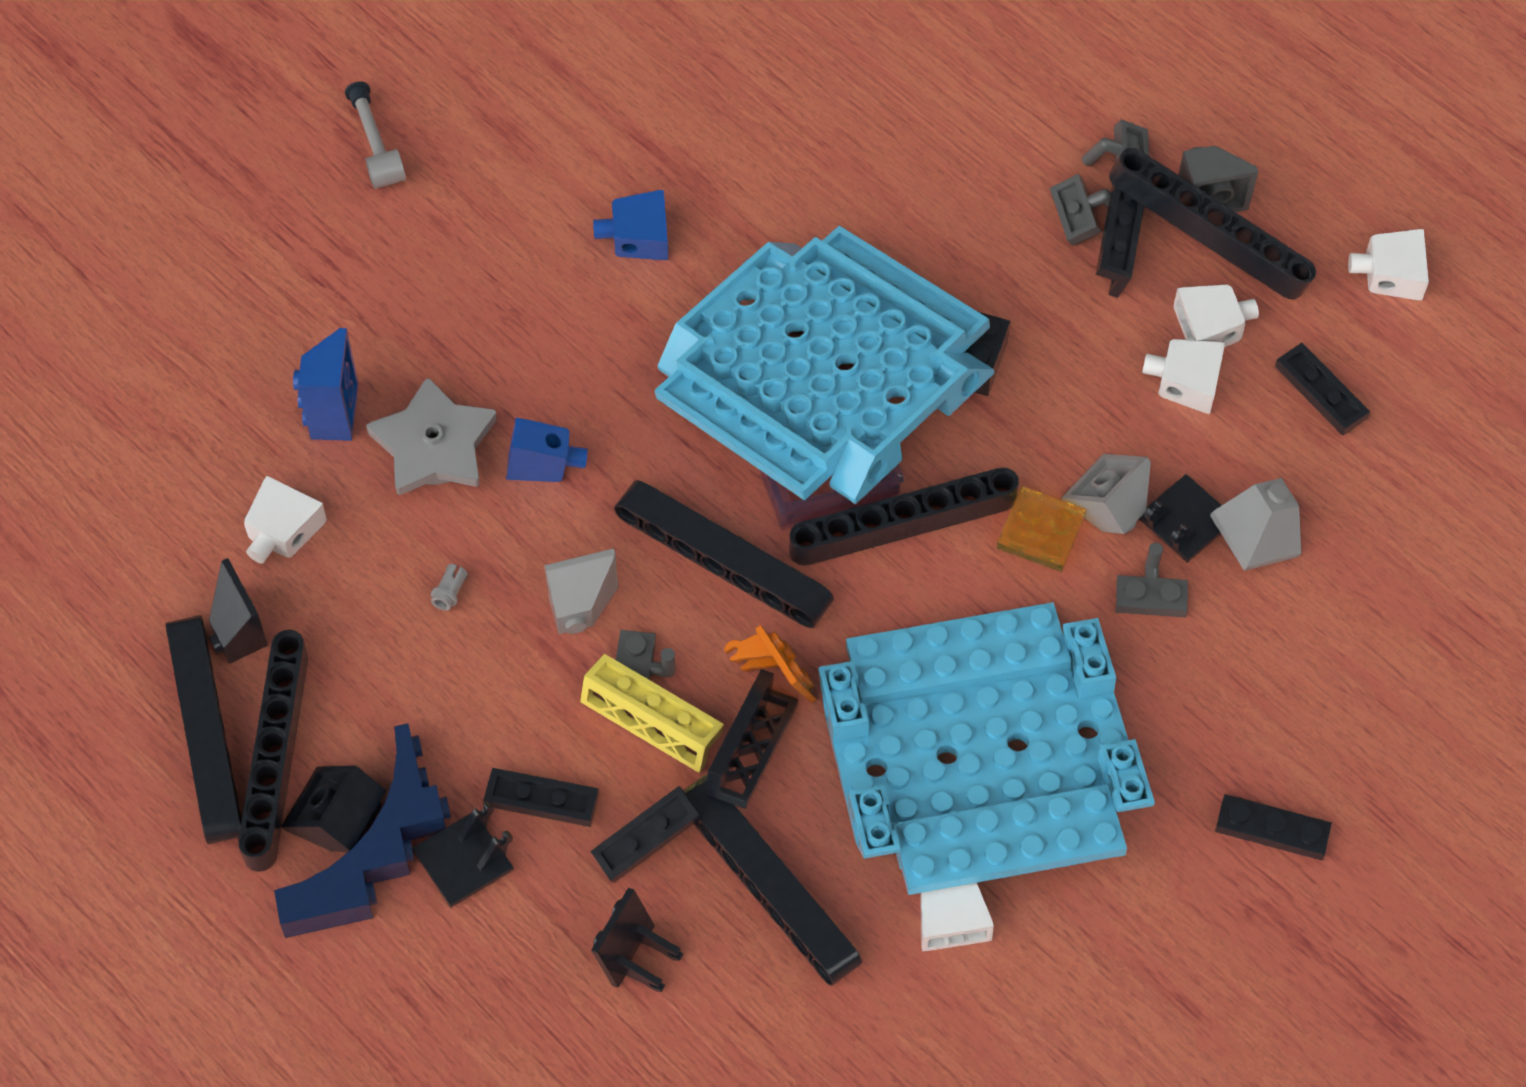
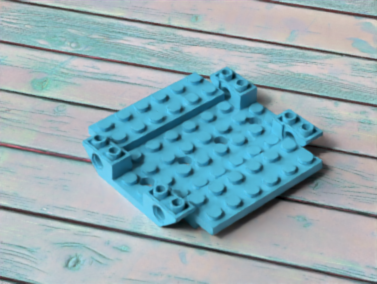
(785, 398)
(969, 693)

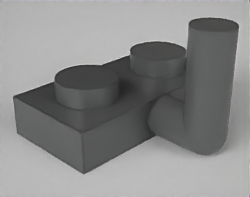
(1125, 136)
(1077, 208)
(1150, 593)
(637, 653)

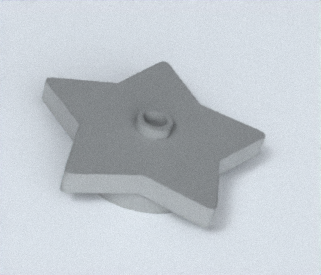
(433, 439)

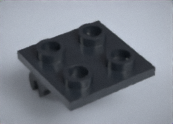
(1183, 518)
(465, 856)
(621, 938)

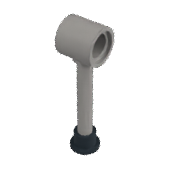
(384, 166)

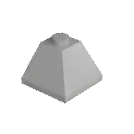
(1113, 492)
(1261, 524)
(581, 589)

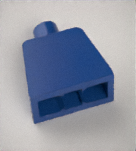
(637, 226)
(541, 452)

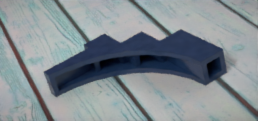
(346, 888)

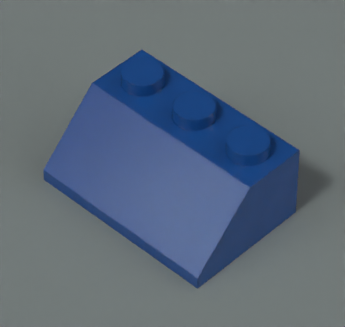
(328, 388)

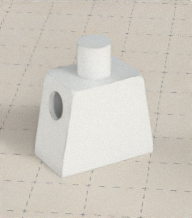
(1394, 264)
(1213, 313)
(1188, 372)
(281, 520)
(954, 918)

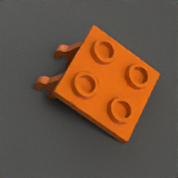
(770, 651)

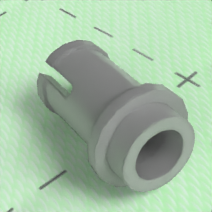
(445, 594)

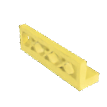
(651, 708)

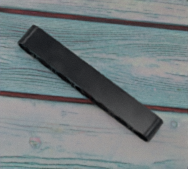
(1212, 223)
(893, 528)
(724, 554)
(204, 729)
(278, 763)
(774, 886)

